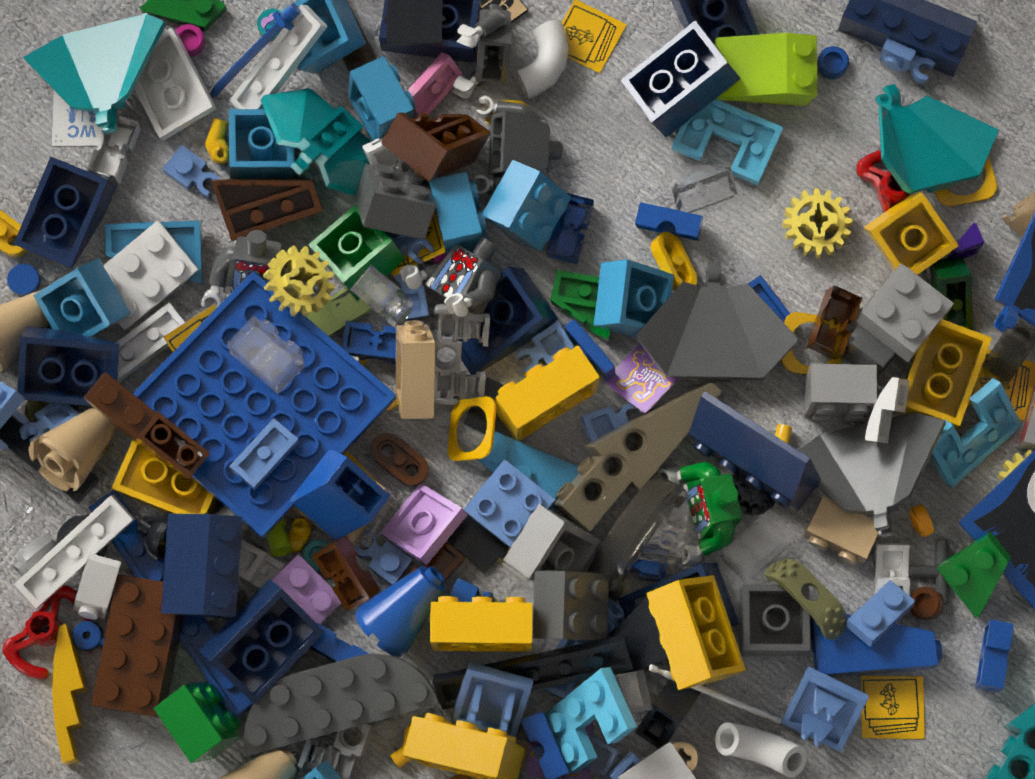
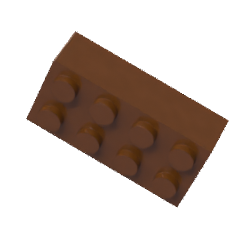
(137, 649)

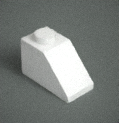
(96, 586)

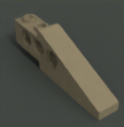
(656, 437)

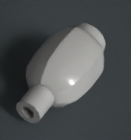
(34, 552)

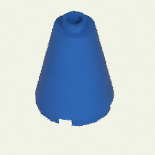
(401, 610)

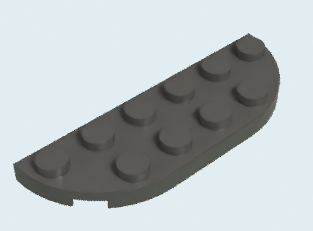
(335, 699)

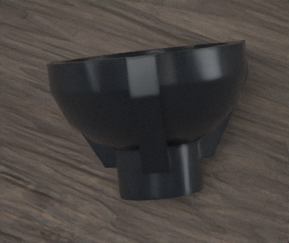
(154, 535)

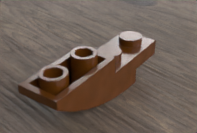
(146, 426)

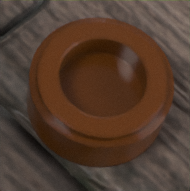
(928, 603)

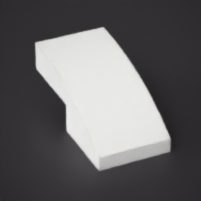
(891, 399)
(256, 565)
(892, 565)

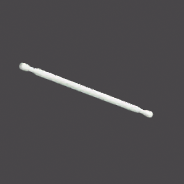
(722, 697)

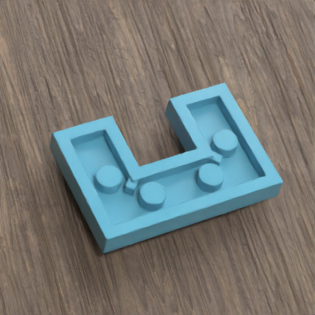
(753, 135)
(998, 421)
(594, 699)

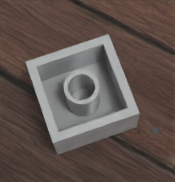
(904, 312)
(840, 391)
(550, 545)

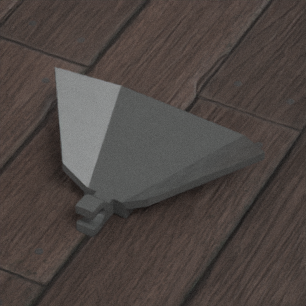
(716, 332)
(874, 475)

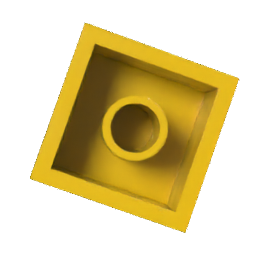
(911, 234)

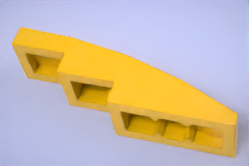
(67, 683)

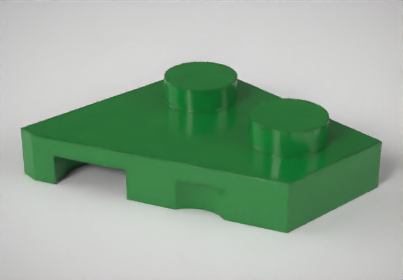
(195, 12)
(577, 297)
(976, 571)

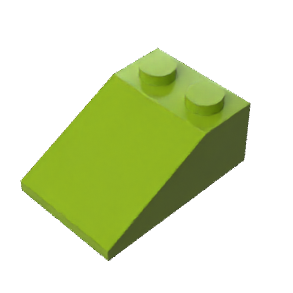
(771, 68)

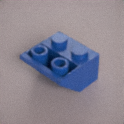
(339, 496)

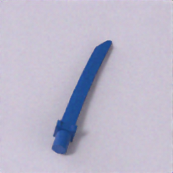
(283, 20)

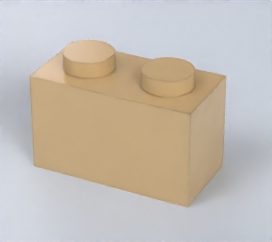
(841, 531)

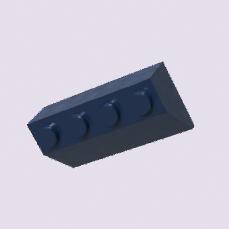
(913, 23)
(753, 453)

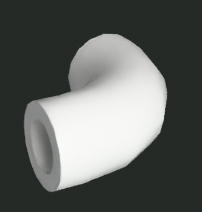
(550, 59)
(761, 748)

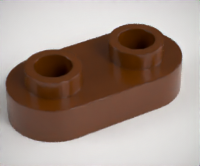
(400, 460)

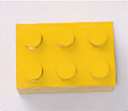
(945, 372)
(546, 392)
(481, 625)
(695, 632)
(463, 748)

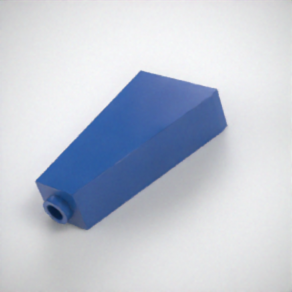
(896, 651)

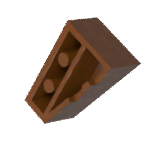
(437, 144)
(264, 203)

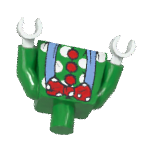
(712, 507)

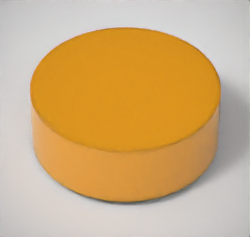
(921, 520)

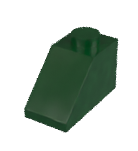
(954, 281)

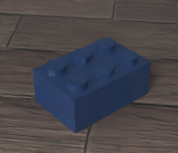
(456, 13)
(680, 79)

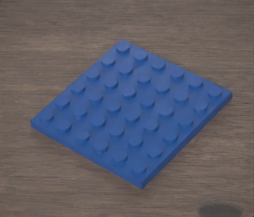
(228, 405)

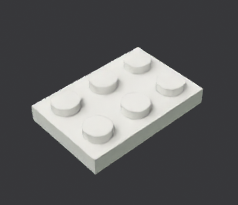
(172, 88)
(149, 271)

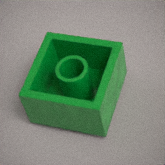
(354, 248)
(199, 721)

